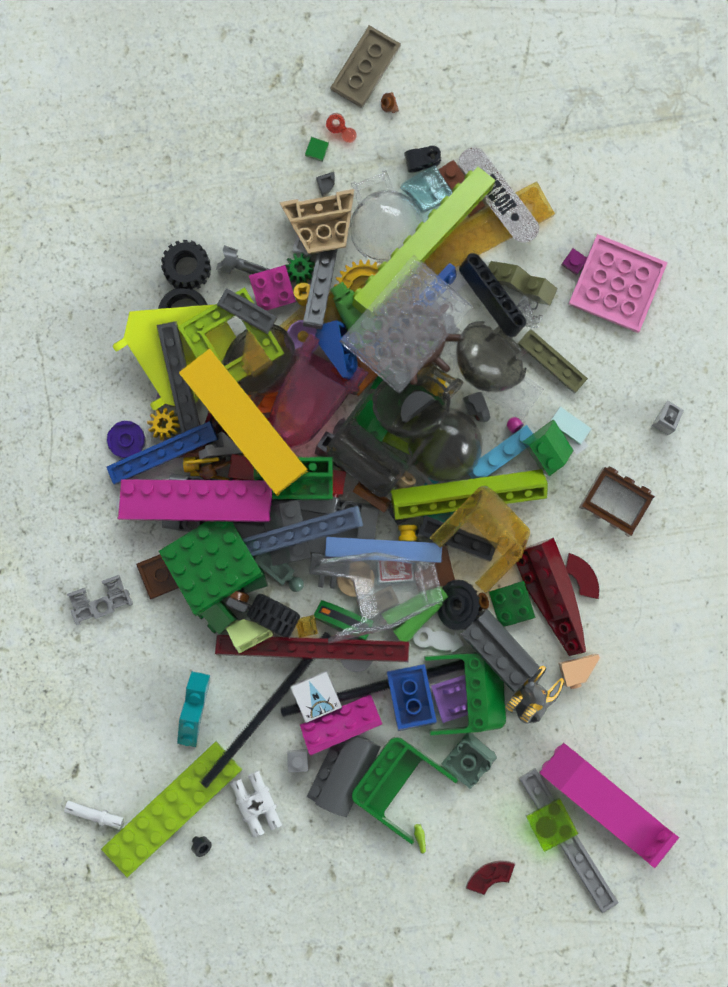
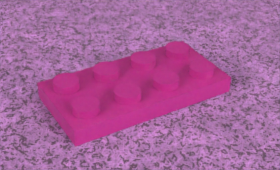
(340, 724)

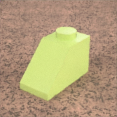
(247, 634)

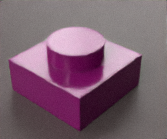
(574, 261)

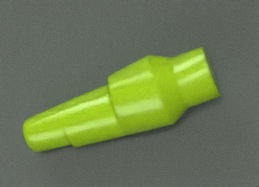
(420, 837)

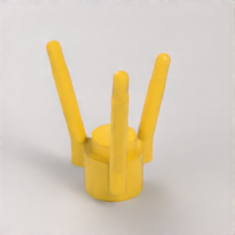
(192, 464)

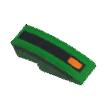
(337, 617)

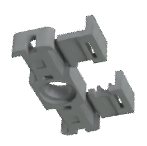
(86, 611)

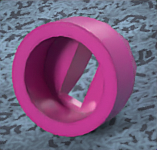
(514, 424)

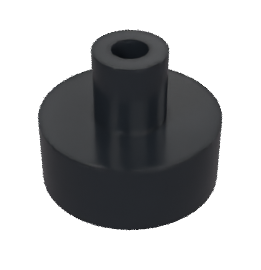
(201, 846)

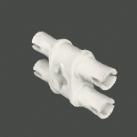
(251, 814)

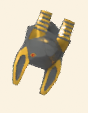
(533, 698)

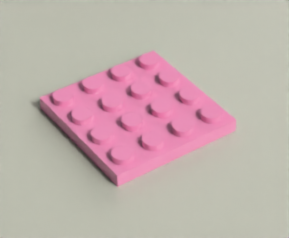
(617, 283)

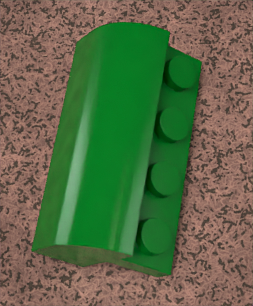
(314, 485)

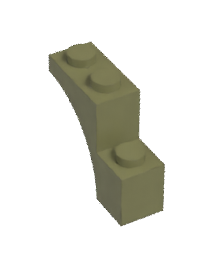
(516, 278)

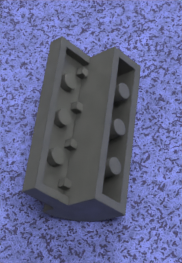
(500, 650)
(341, 773)

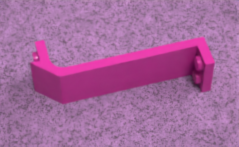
(608, 805)

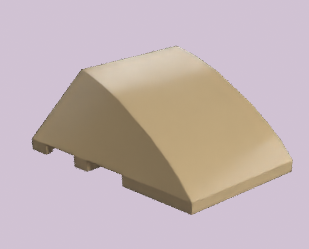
(321, 222)

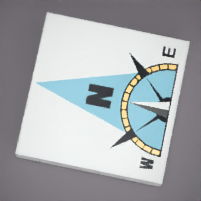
(316, 696)

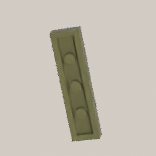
(552, 361)

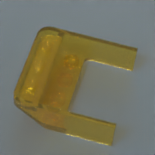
(497, 524)

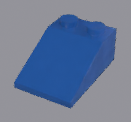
(339, 355)
(411, 697)

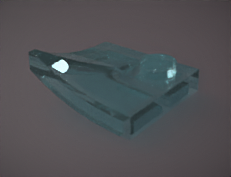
(427, 189)

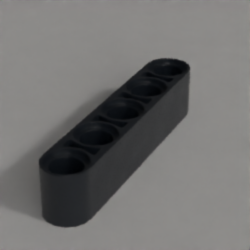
(492, 295)

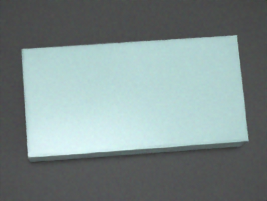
(571, 425)

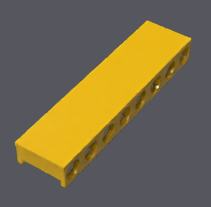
(243, 421)

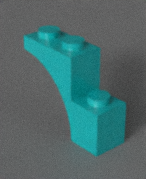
(193, 709)

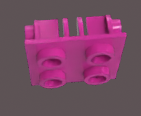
(272, 288)

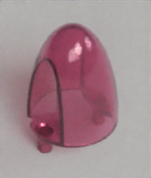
(310, 395)

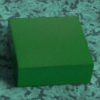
(317, 149)

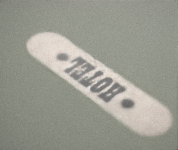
(502, 197)

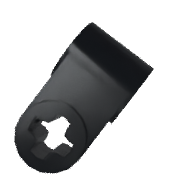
(420, 158)

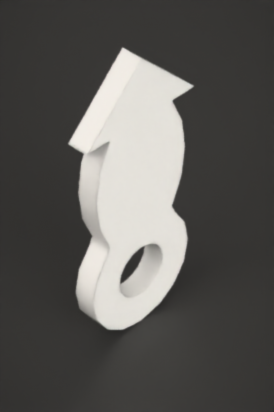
(439, 640)

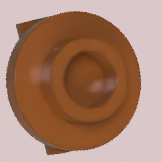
(389, 103)

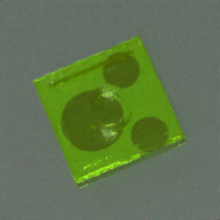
(551, 824)

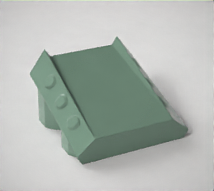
(469, 760)

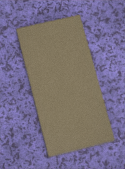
(365, 66)

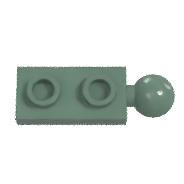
(280, 572)

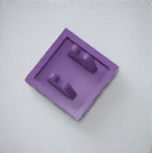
(451, 698)

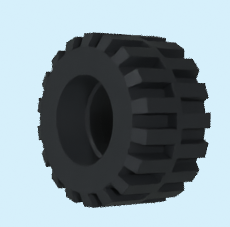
(182, 250)
(273, 615)

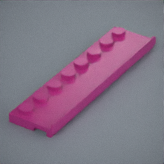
(195, 500)

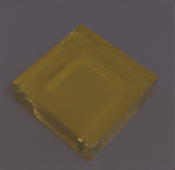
(307, 626)

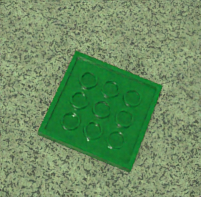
(210, 564)

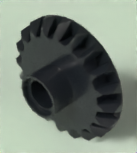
(451, 612)

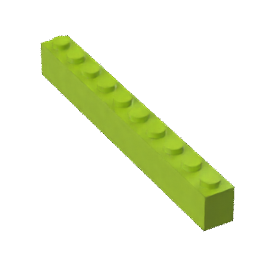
(428, 234)

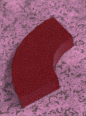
(584, 575)
(490, 874)

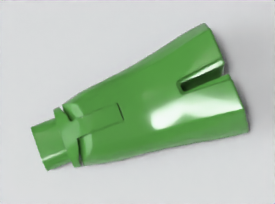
(343, 302)
(409, 628)

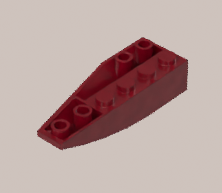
(553, 593)

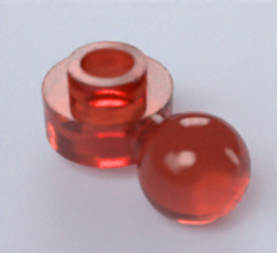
(348, 134)

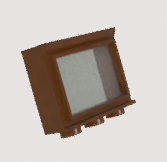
(617, 500)

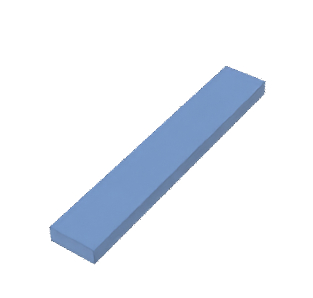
(414, 550)

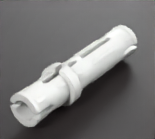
(95, 815)

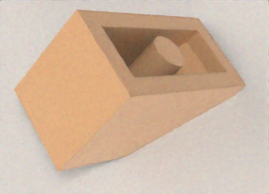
(578, 670)

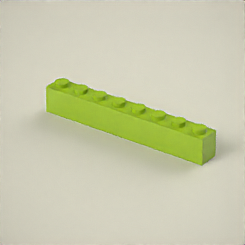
(451, 495)

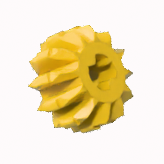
(169, 426)

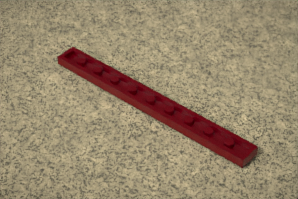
(319, 649)

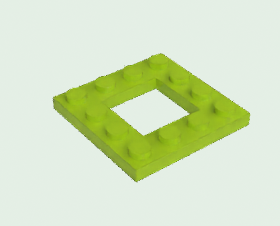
(196, 328)

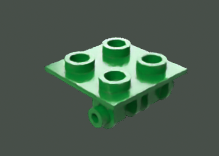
(512, 604)

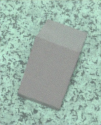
(668, 418)

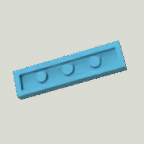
(501, 454)

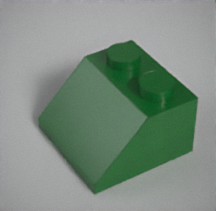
(549, 448)
(218, 617)

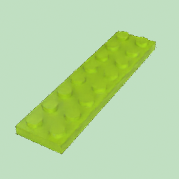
(168, 811)

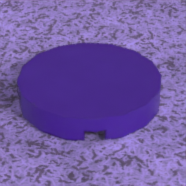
(125, 439)

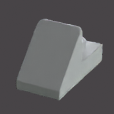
(222, 448)

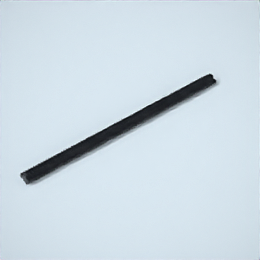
(374, 687)
(255, 722)

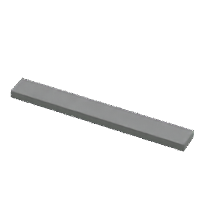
(572, 847)

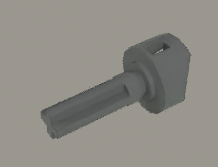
(231, 260)

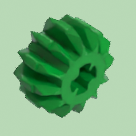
(307, 267)

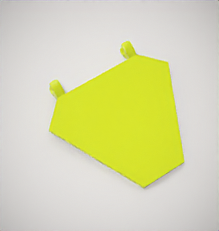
(144, 341)

